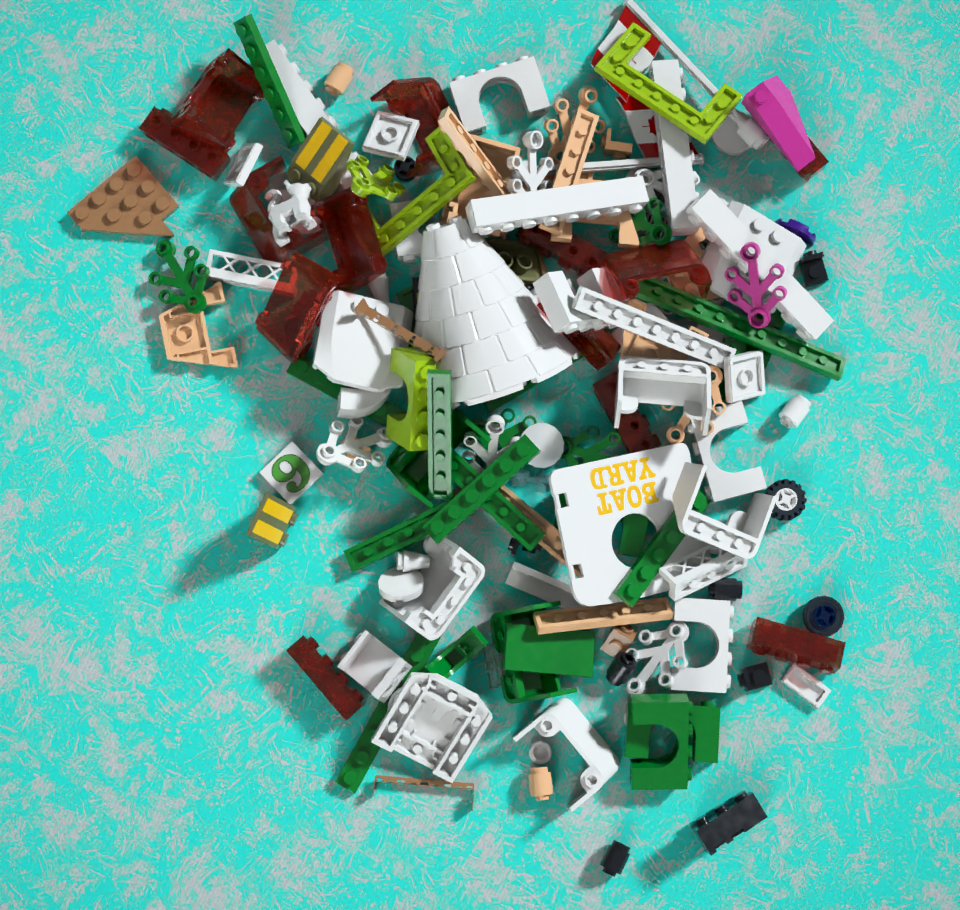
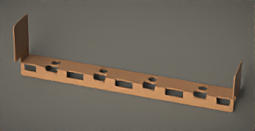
(363, 307)
(431, 782)

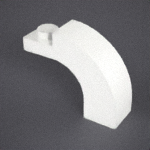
(359, 402)

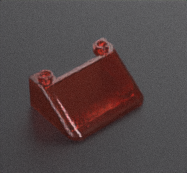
(653, 261)

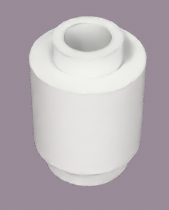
(794, 411)

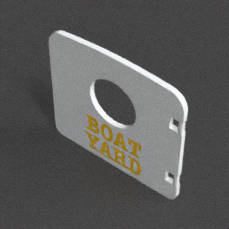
(598, 498)

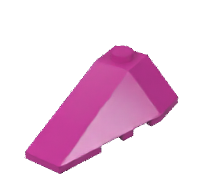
(778, 116)

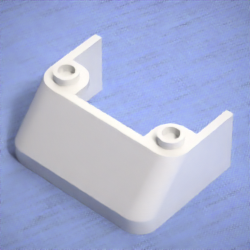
(665, 384)
(742, 530)
(566, 717)

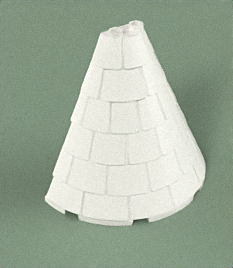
(482, 317)

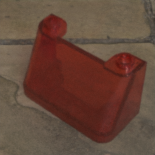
(219, 101)
(351, 238)
(296, 305)

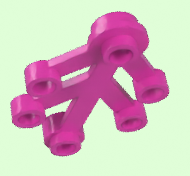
(754, 288)

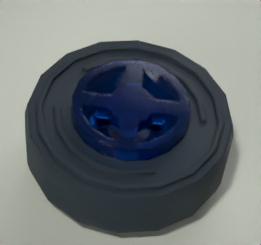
(831, 614)

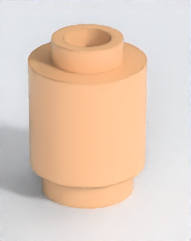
(338, 79)
(540, 783)

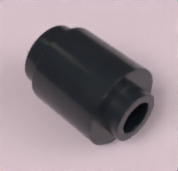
(726, 589)
(621, 669)
(615, 858)

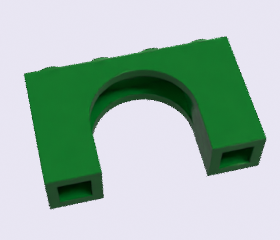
(632, 534)
(705, 734)
(672, 769)

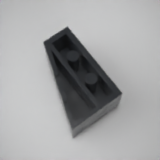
(728, 821)

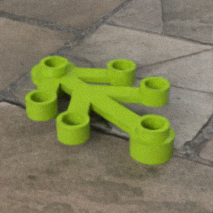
(367, 184)

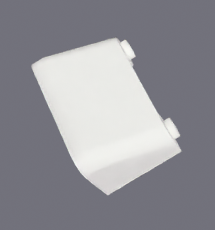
(446, 587)

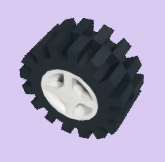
(792, 496)

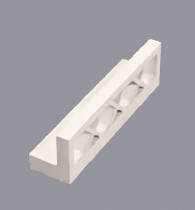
(243, 279)
(706, 573)
(541, 586)

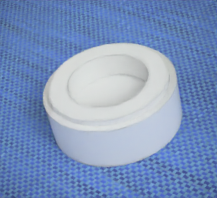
(540, 752)

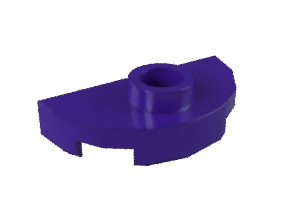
(798, 229)

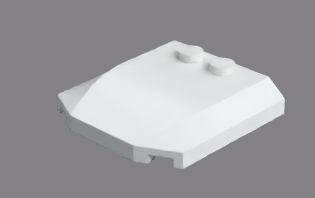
(779, 242)
(355, 348)
(434, 723)

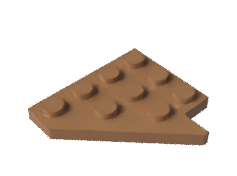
(127, 204)

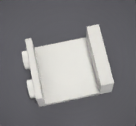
(374, 666)

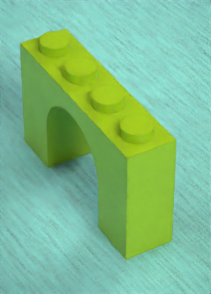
(411, 428)

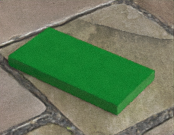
(550, 653)

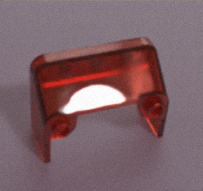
(418, 100)
(256, 220)

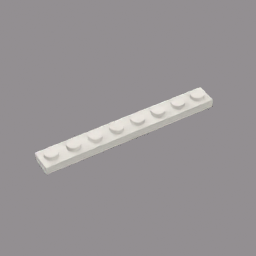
(651, 327)

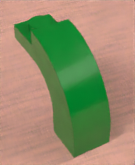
(457, 654)

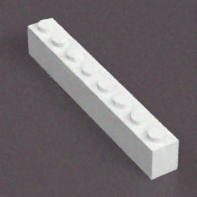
(303, 102)
(674, 153)
(556, 205)
(731, 235)

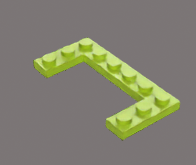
(697, 124)
(441, 192)

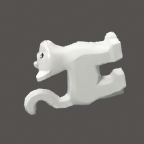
(290, 212)

